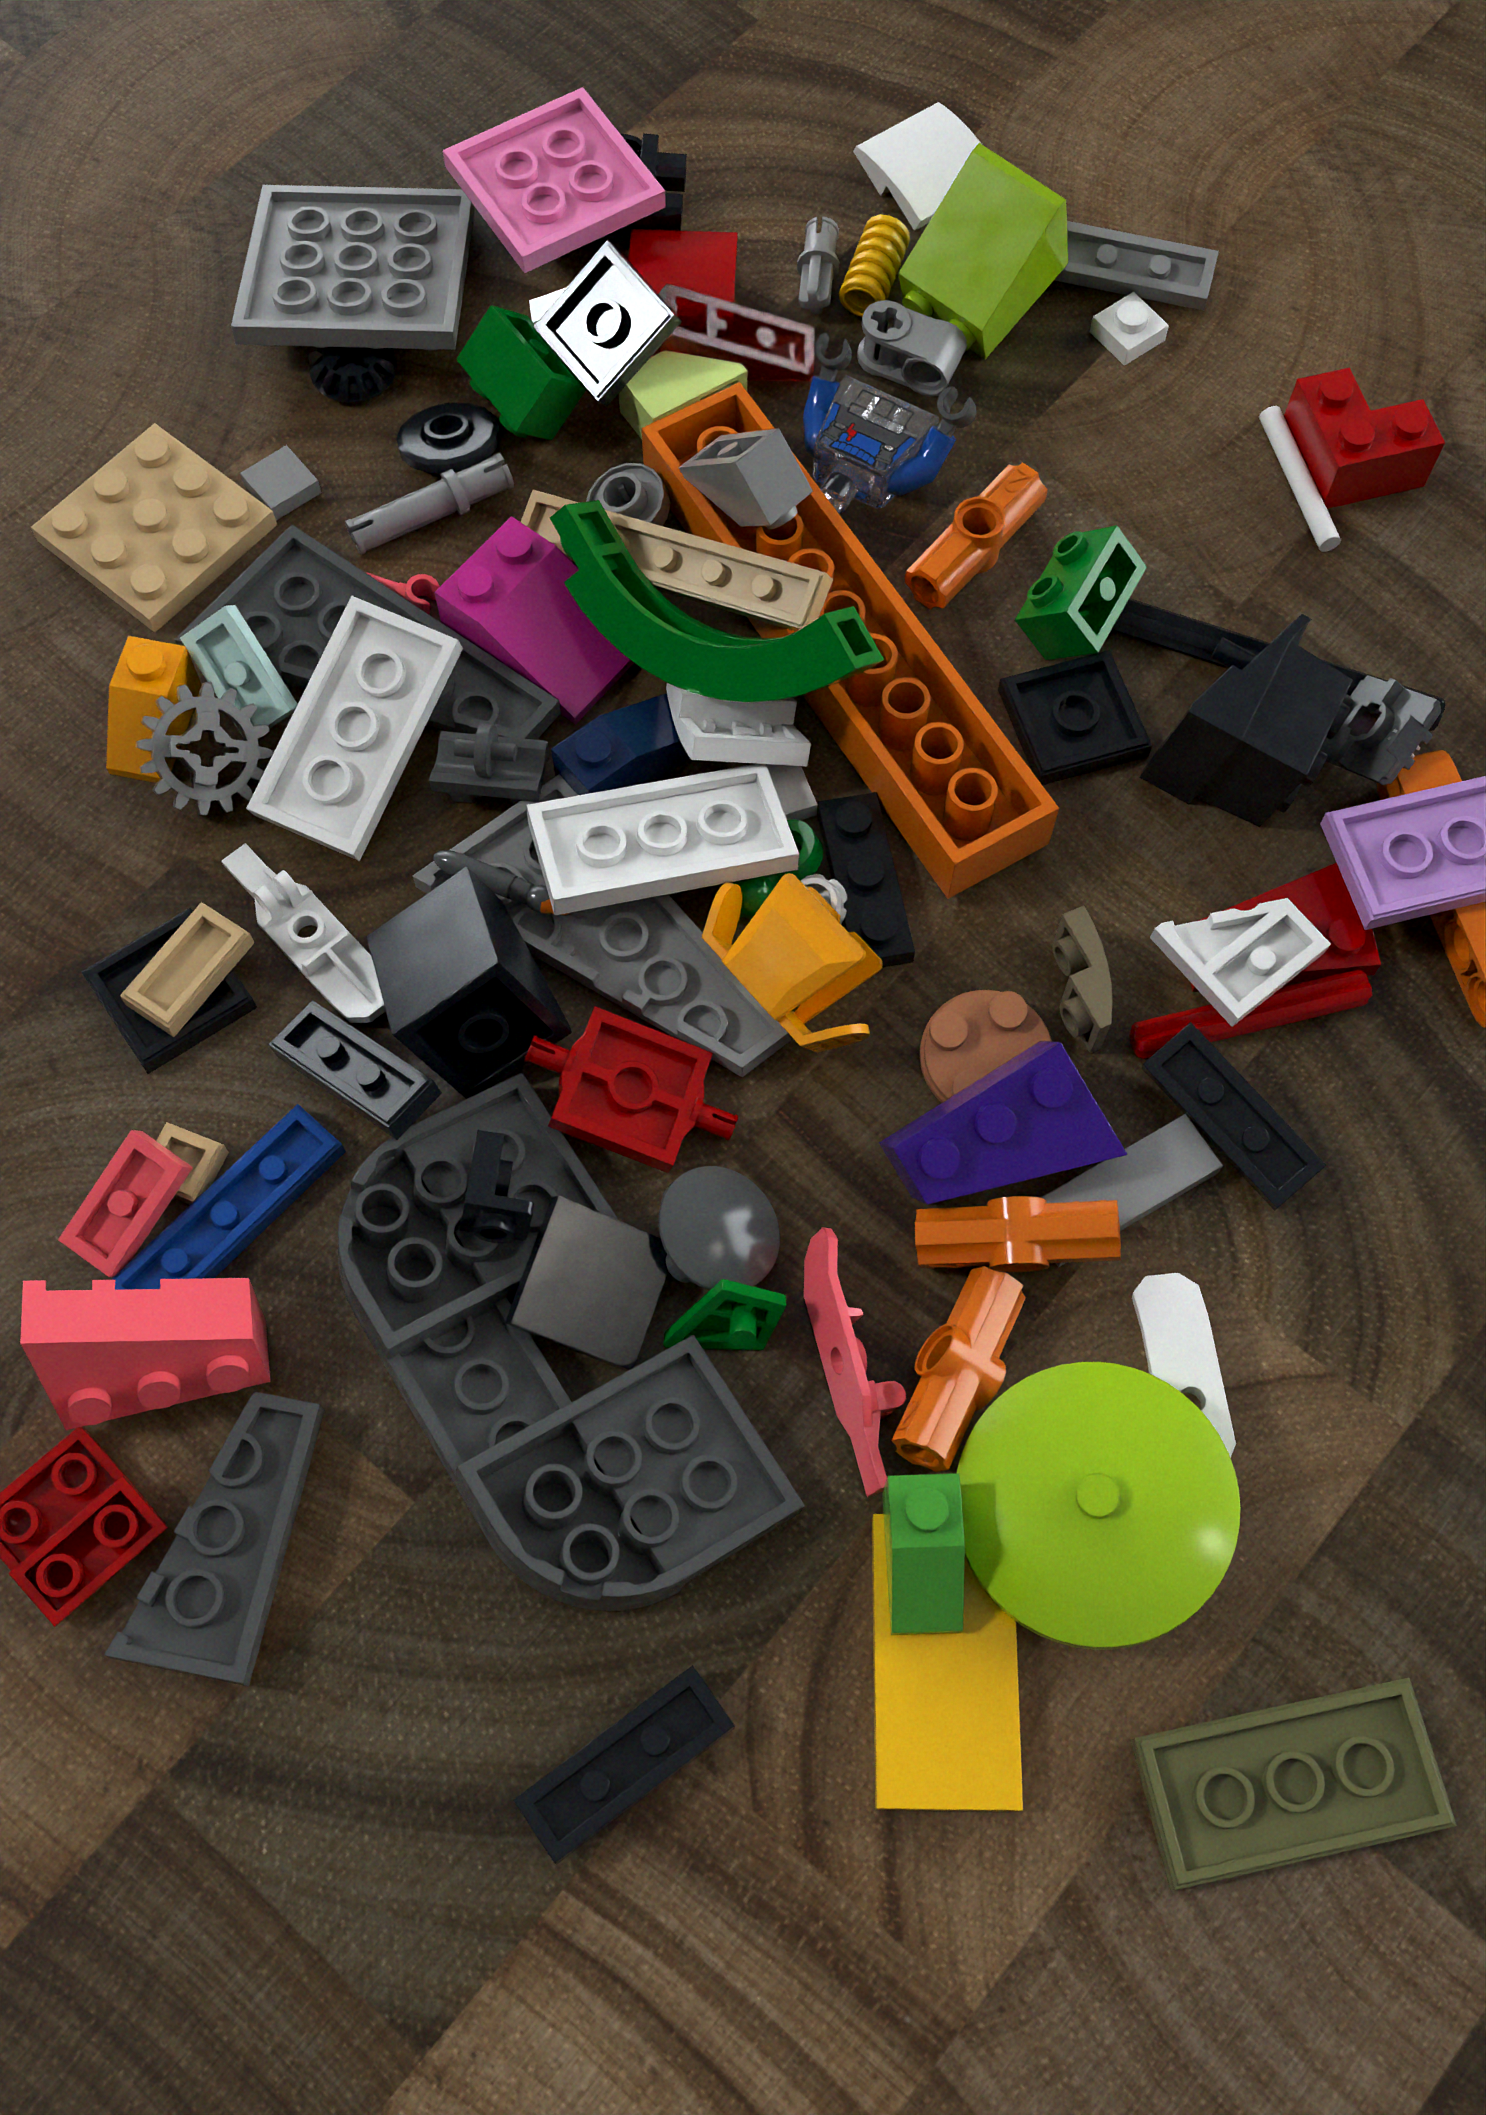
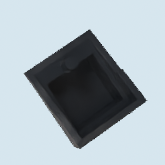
(1254, 729)

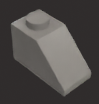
(750, 477)

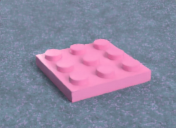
(554, 179)

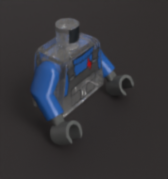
(870, 441)

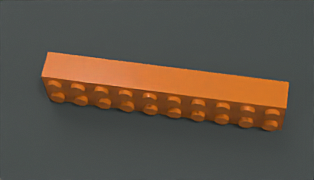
(905, 722)

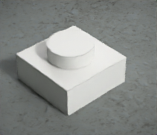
(1129, 328)

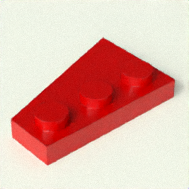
(1329, 907)

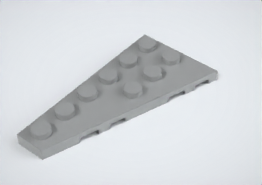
(630, 952)

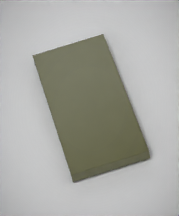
(1291, 1783)

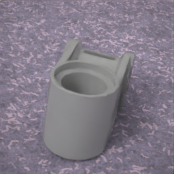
(913, 352)

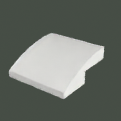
(918, 160)
(738, 730)

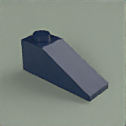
(621, 748)

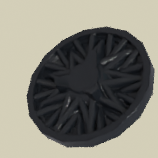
(448, 437)

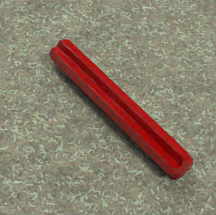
(1285, 1006)

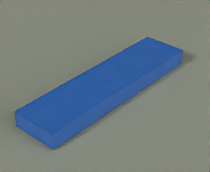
(237, 1204)

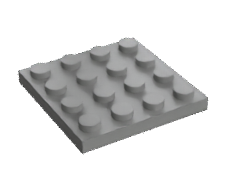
(355, 268)

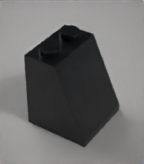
(463, 985)

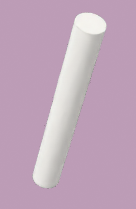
(1300, 479)

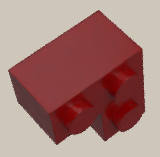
(1360, 450)

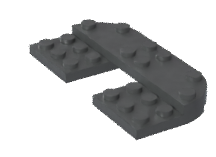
(581, 1497)

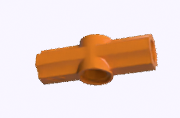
(975, 536)
(1018, 1234)
(959, 1369)

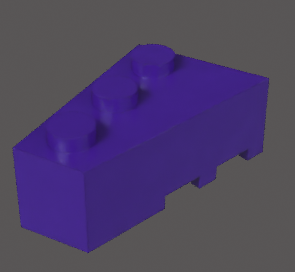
(1004, 1130)

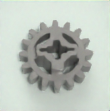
(207, 720)

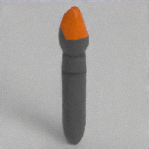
(497, 880)

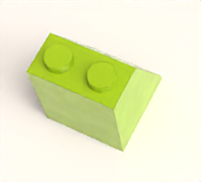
(987, 251)

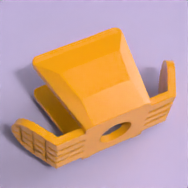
(793, 957)

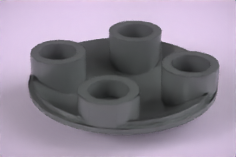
(717, 1228)

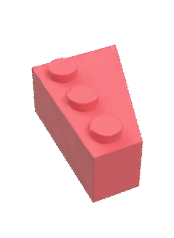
(142, 1348)

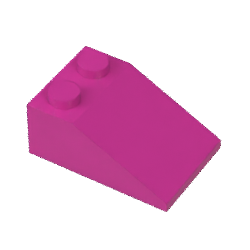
(522, 614)

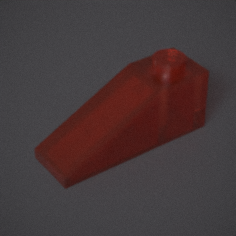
(721, 330)

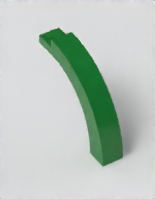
(688, 652)

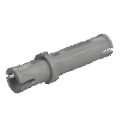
(449, 495)

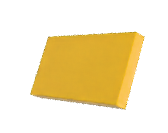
(945, 1706)

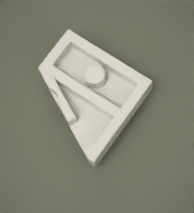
(1242, 955)

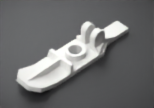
(330, 957)
(1182, 1344)

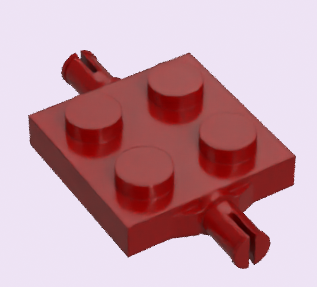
(631, 1089)

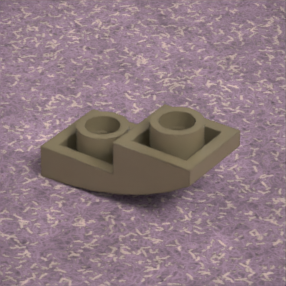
(1088, 993)

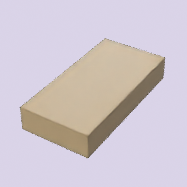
(187, 969)

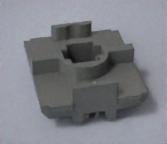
(1381, 729)

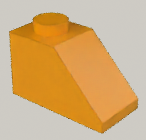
(142, 676)

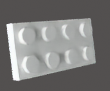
(355, 728)
(661, 838)

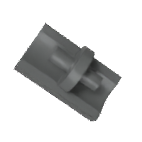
(489, 766)

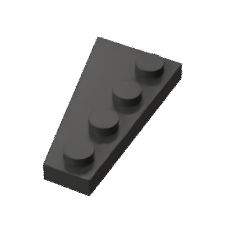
(221, 1573)

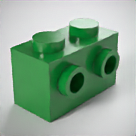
(520, 374)
(1081, 593)

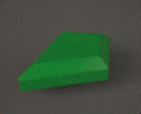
(730, 1318)

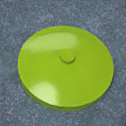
(1097, 1505)

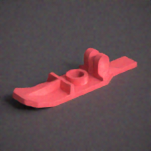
(844, 1359)

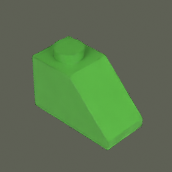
(924, 1553)

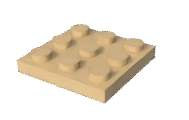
(154, 527)

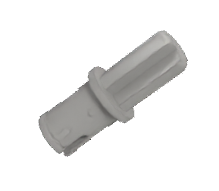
(818, 265)

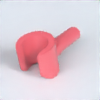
(416, 586)

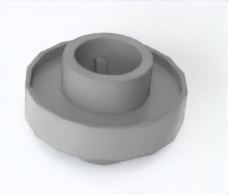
(633, 492)

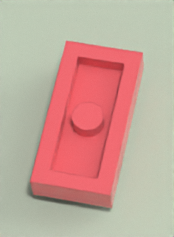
(125, 1203)

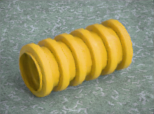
(874, 263)

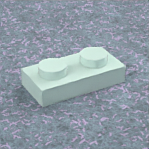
(235, 660)

